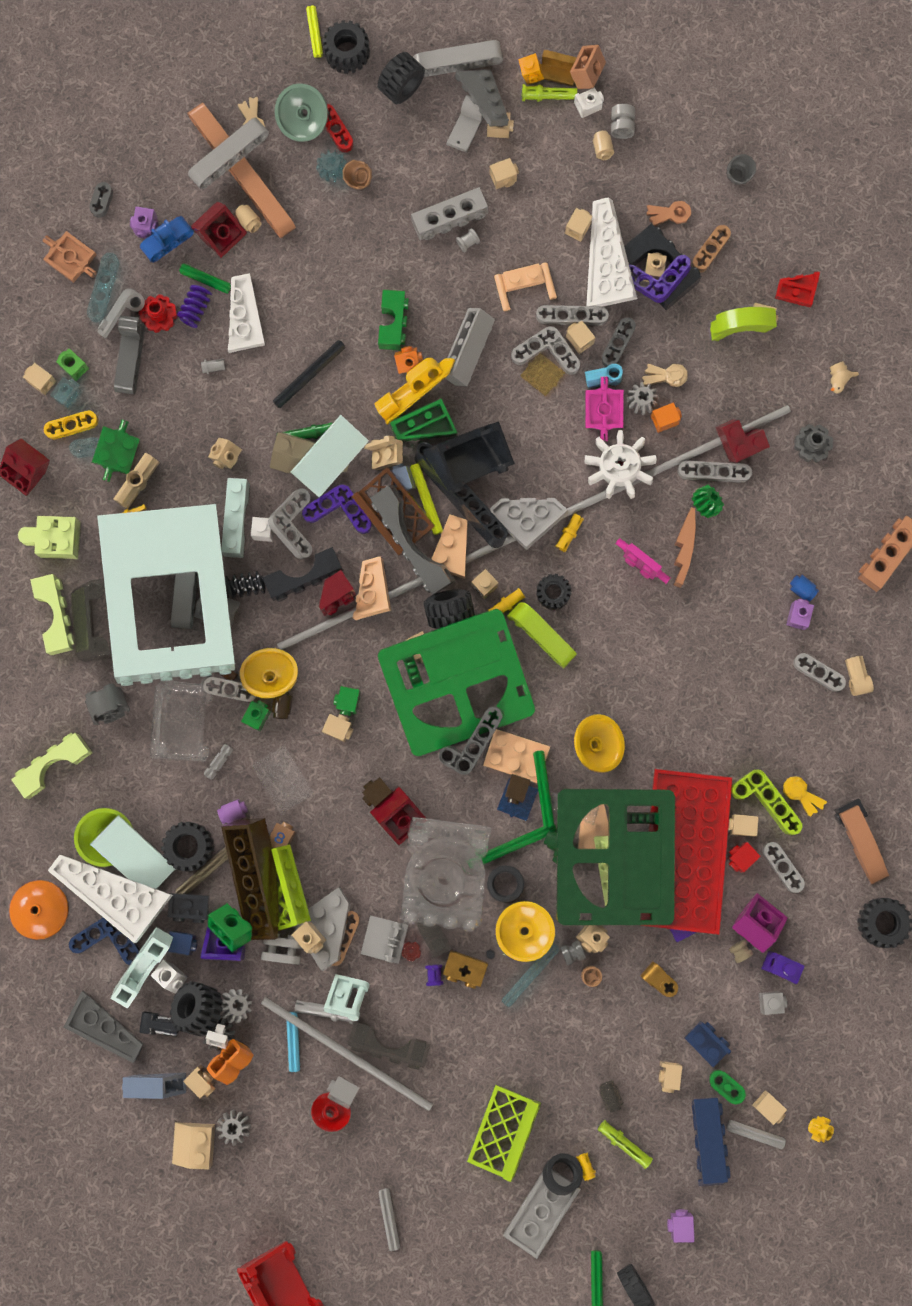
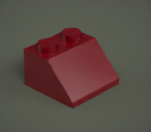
(219, 229)
(396, 814)

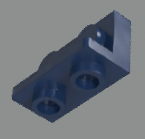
(707, 1043)

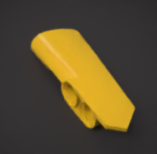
(419, 382)

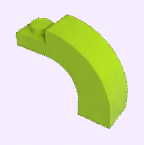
(743, 319)

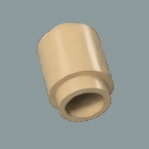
(603, 145)
(247, 218)

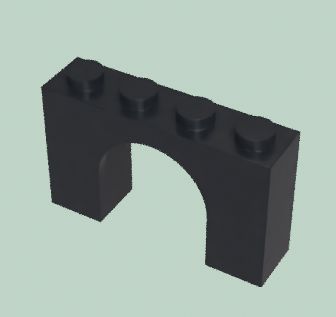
(652, 241)

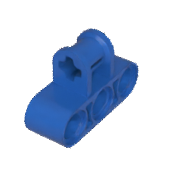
(166, 238)

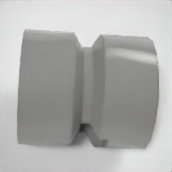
(622, 121)

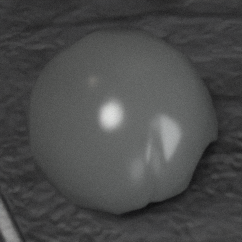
(741, 169)

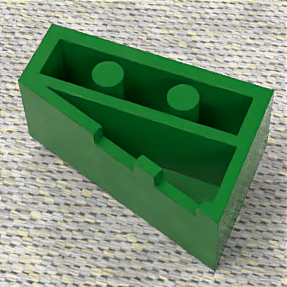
(425, 423)

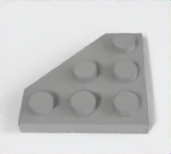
(528, 518)
(330, 919)

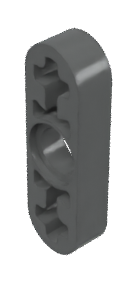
(616, 335)

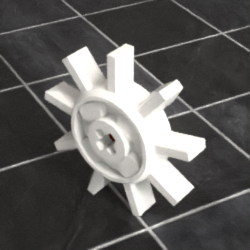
(610, 466)

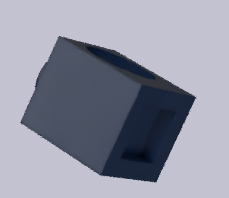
(183, 943)

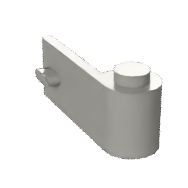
(465, 126)
(129, 298)

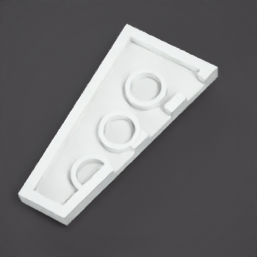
(245, 324)

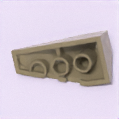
(289, 451)

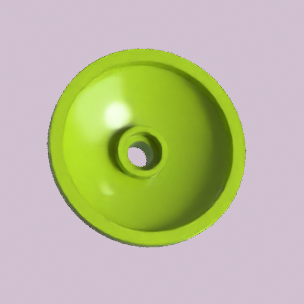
(87, 831)

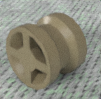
(741, 951)

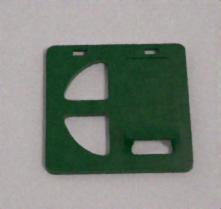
(638, 862)

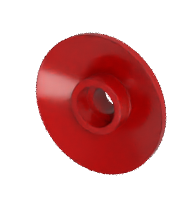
(324, 1105)

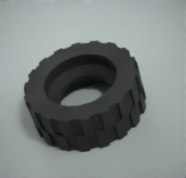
(635, 1286)

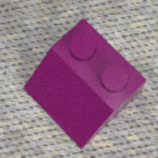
(760, 923)

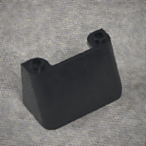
(470, 456)

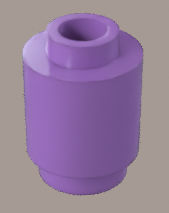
(232, 811)

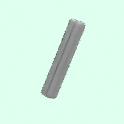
(756, 1134)
(389, 1219)

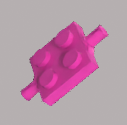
(604, 408)
(638, 558)

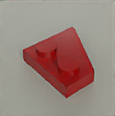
(798, 289)

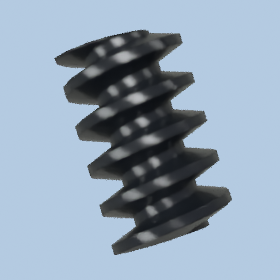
(244, 585)

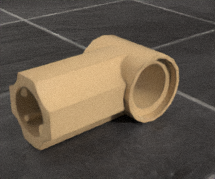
(859, 679)

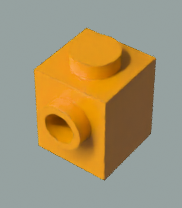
(531, 69)

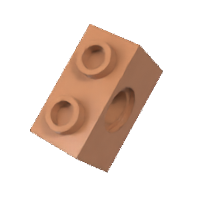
(588, 67)

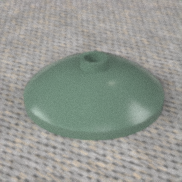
(290, 115)

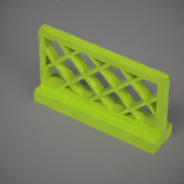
(290, 887)
(520, 1139)

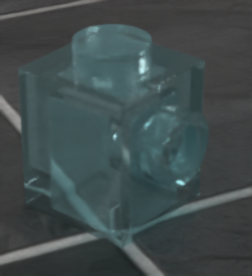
(66, 392)

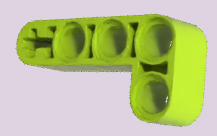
(542, 633)
(770, 805)

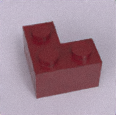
(738, 444)

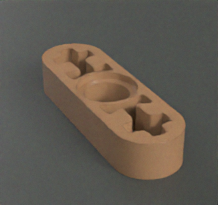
(711, 241)
(353, 926)

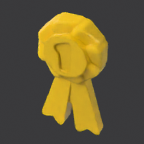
(796, 789)

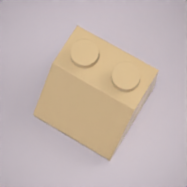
(193, 1145)

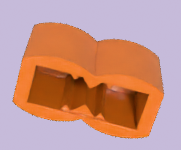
(230, 1061)

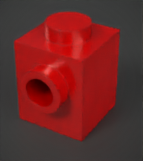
(742, 857)

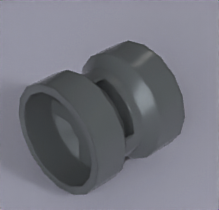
(572, 952)

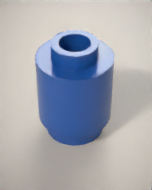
(803, 588)

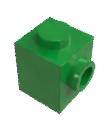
(347, 701)
(256, 715)

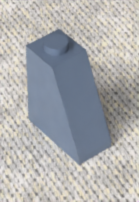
(154, 1085)

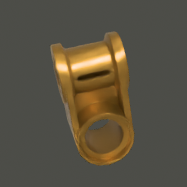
(657, 977)

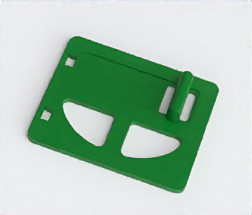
(455, 660)

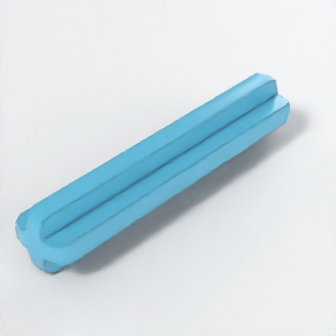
(293, 1046)

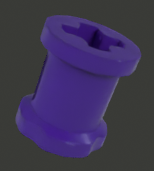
(434, 975)

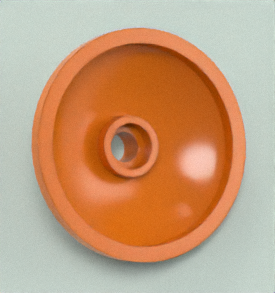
(51, 907)

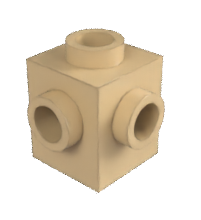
(224, 453)
(586, 938)

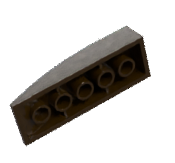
(254, 875)

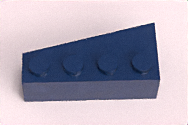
(710, 1142)

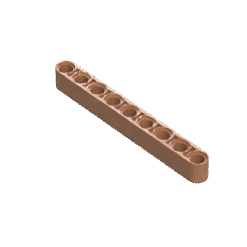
(244, 173)

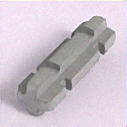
(218, 761)

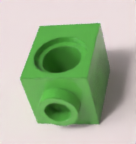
(77, 369)

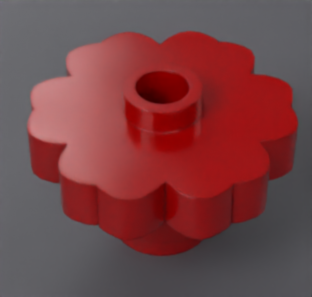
(158, 313)

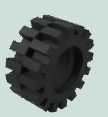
(553, 580)

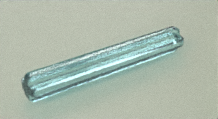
(529, 976)

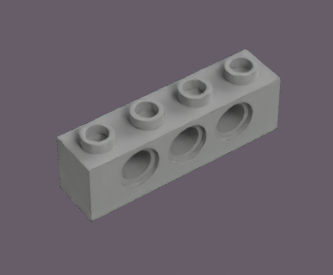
(455, 205)

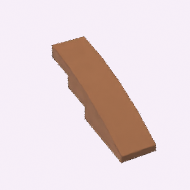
(686, 543)
(864, 844)

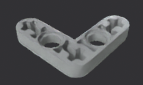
(551, 344)
(285, 520)

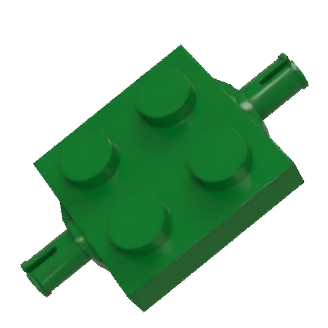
(115, 450)

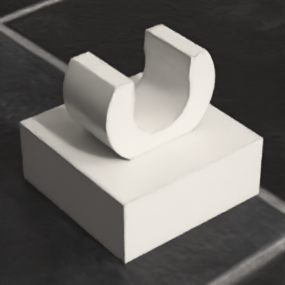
(217, 1038)

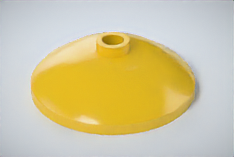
(266, 665)
(606, 740)
(539, 936)

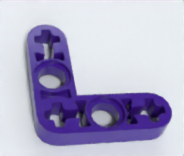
(661, 283)
(337, 502)

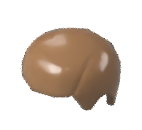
(357, 174)

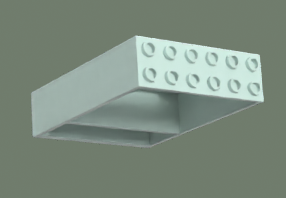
(165, 545)

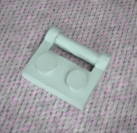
(340, 994)

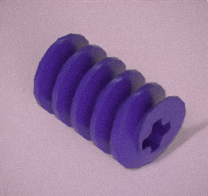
(193, 305)

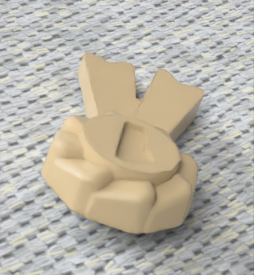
(251, 112)
(674, 375)

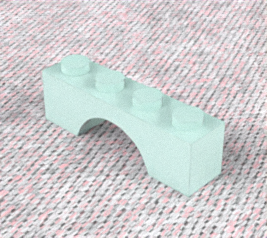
(233, 526)
(144, 962)

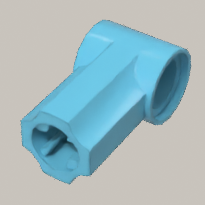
(593, 377)

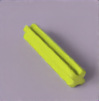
(314, 31)

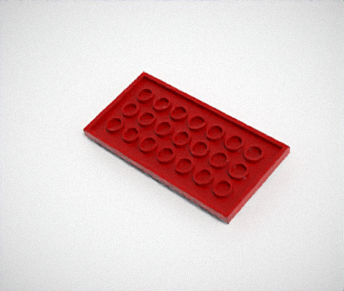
(700, 847)

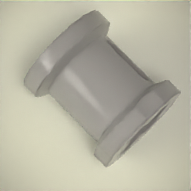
(467, 240)

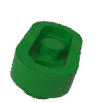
(726, 1087)

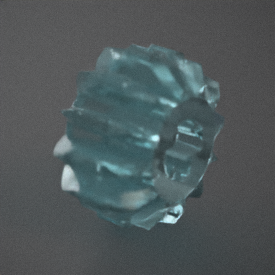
(331, 159)

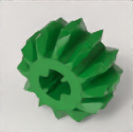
(707, 501)

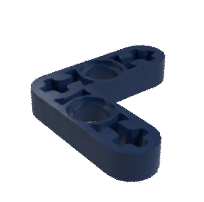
(106, 931)

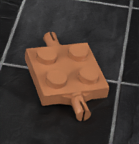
(69, 256)

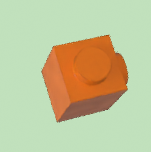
(666, 417)

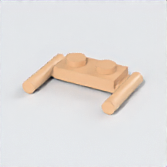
(524, 278)

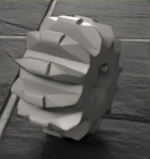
(642, 404)
(238, 1013)
(226, 1124)

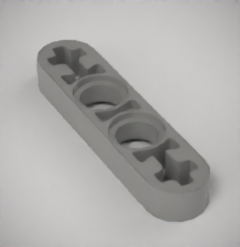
(571, 311)
(714, 471)

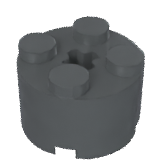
(106, 704)

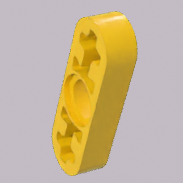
(56, 423)

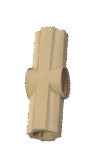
(129, 490)

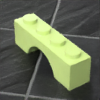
(57, 637)
(31, 780)

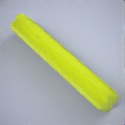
(426, 498)

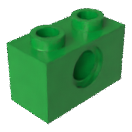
(234, 936)

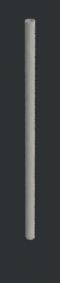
(347, 1054)

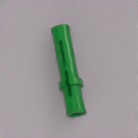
(310, 432)

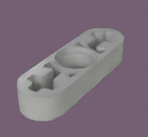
(829, 684)
(213, 691)
(787, 882)

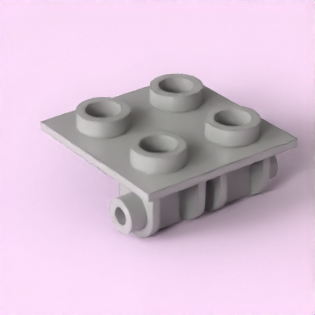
(384, 939)

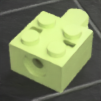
(53, 537)

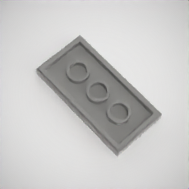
(539, 1216)

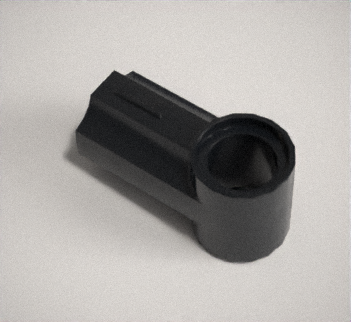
(155, 1023)

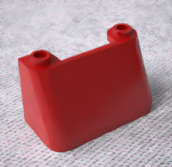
(275, 1279)

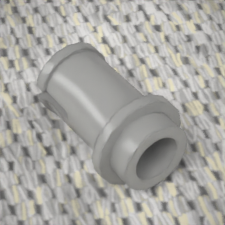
(213, 365)

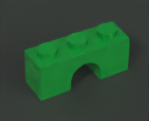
(392, 336)

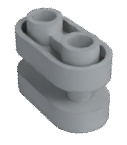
(289, 958)

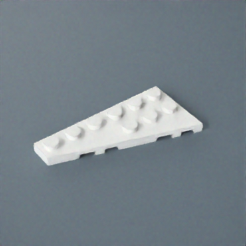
(609, 269)
(119, 900)

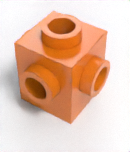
(401, 357)

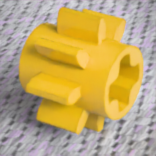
(821, 1129)

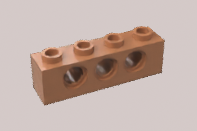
(877, 579)

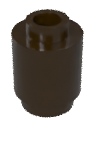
(282, 706)

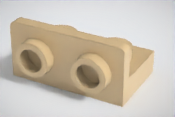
(385, 452)

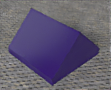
(215, 949)

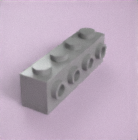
(469, 345)

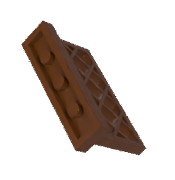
(364, 503)

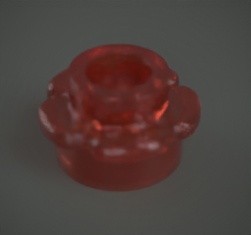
(411, 956)

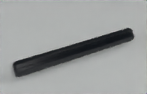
(309, 374)

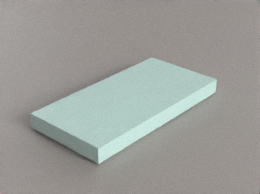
(329, 456)
(132, 854)

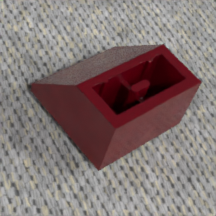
(23, 466)
(336, 593)

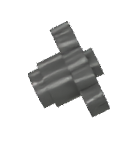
(807, 448)

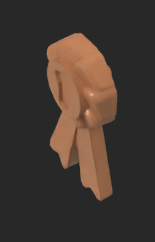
(678, 212)

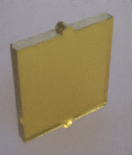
(542, 374)

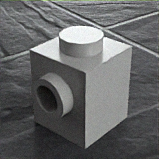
(772, 1002)

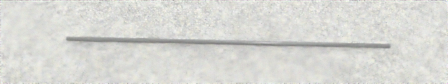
(509, 539)

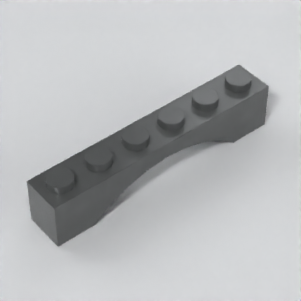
(390, 506)

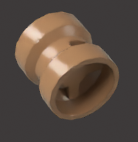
(591, 979)

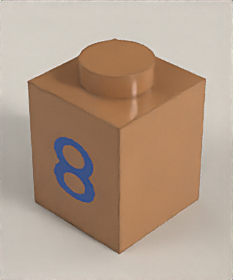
(281, 835)

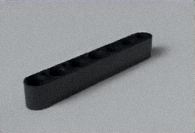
(470, 499)

